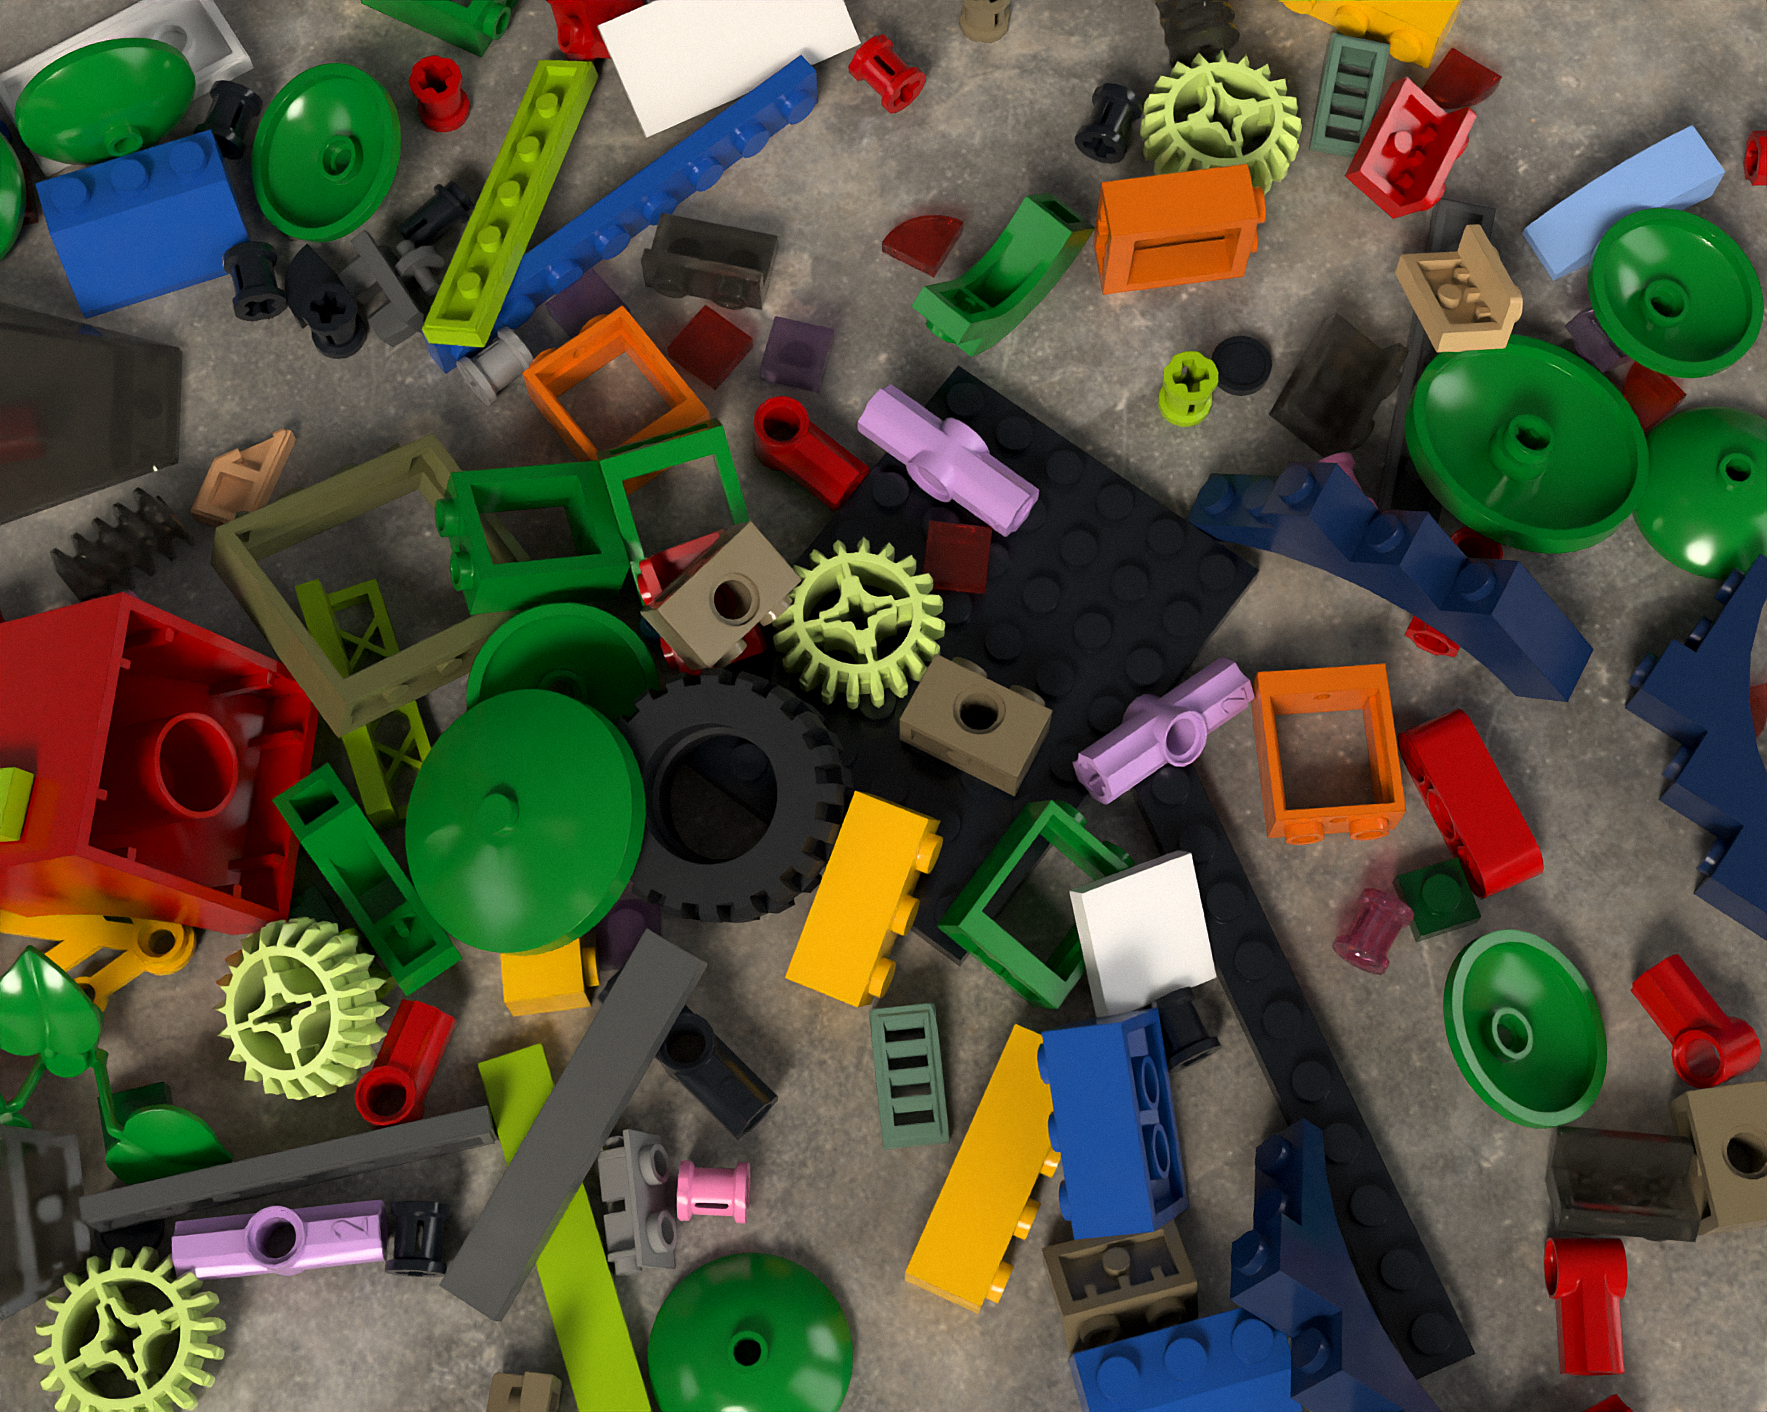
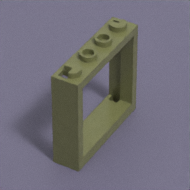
(312, 510)

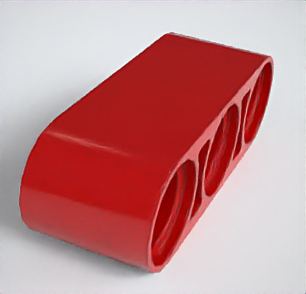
(1470, 803)

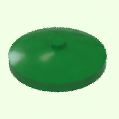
(1527, 445)
(525, 822)

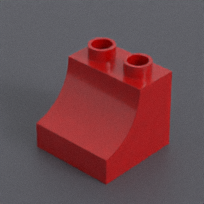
(149, 768)

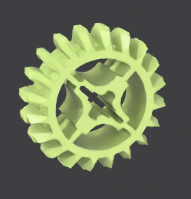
(1233, 111)
(881, 615)
(322, 1043)
(103, 1353)

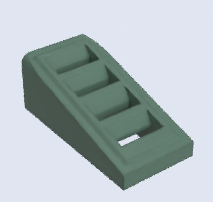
(1353, 53)
(907, 1018)

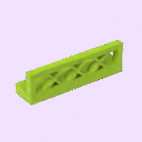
(361, 746)

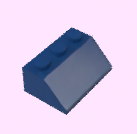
(144, 222)
(1113, 1124)
(1196, 1366)

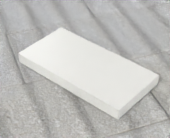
(188, 25)
(704, 53)

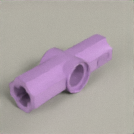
(948, 460)
(1163, 730)
(239, 1243)

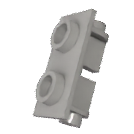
(644, 1234)

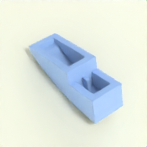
(1665, 175)

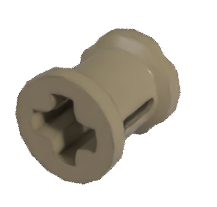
(984, 19)

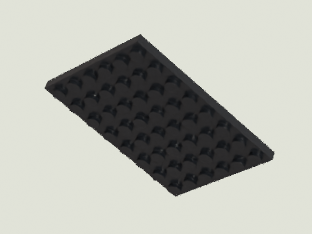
(1079, 605)

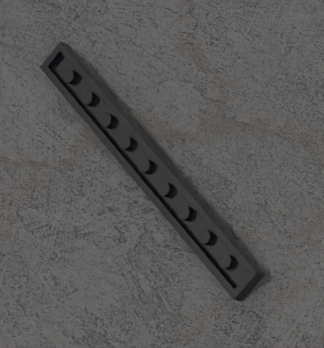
(1306, 1076)

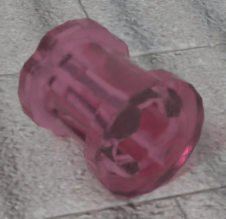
(1373, 931)

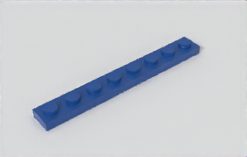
(657, 189)

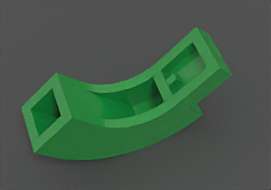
(1009, 278)
(367, 879)

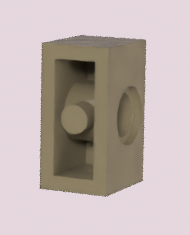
(686, 608)
(994, 755)
(1712, 1119)

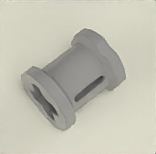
(495, 365)

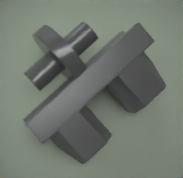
(379, 269)

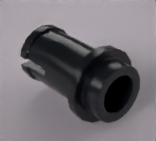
(437, 215)

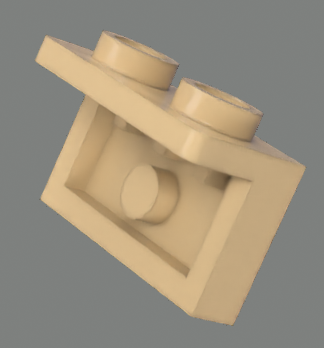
(1462, 295)

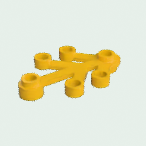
(87, 934)

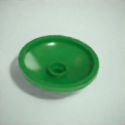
(105, 101)
(326, 152)
(1687, 273)
(1691, 504)
(568, 644)
(1525, 1029)
(759, 1299)

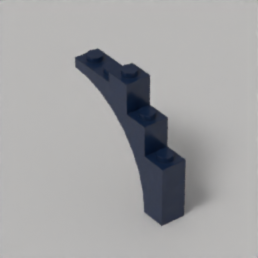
(1407, 559)
(1716, 775)
(1304, 1284)

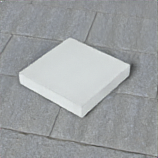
(1143, 933)

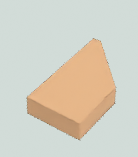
(242, 479)

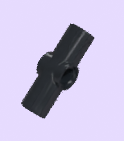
(716, 1077)

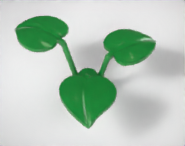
(55, 1019)

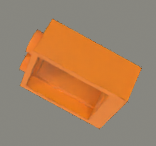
(1176, 228)
(596, 345)
(1328, 691)

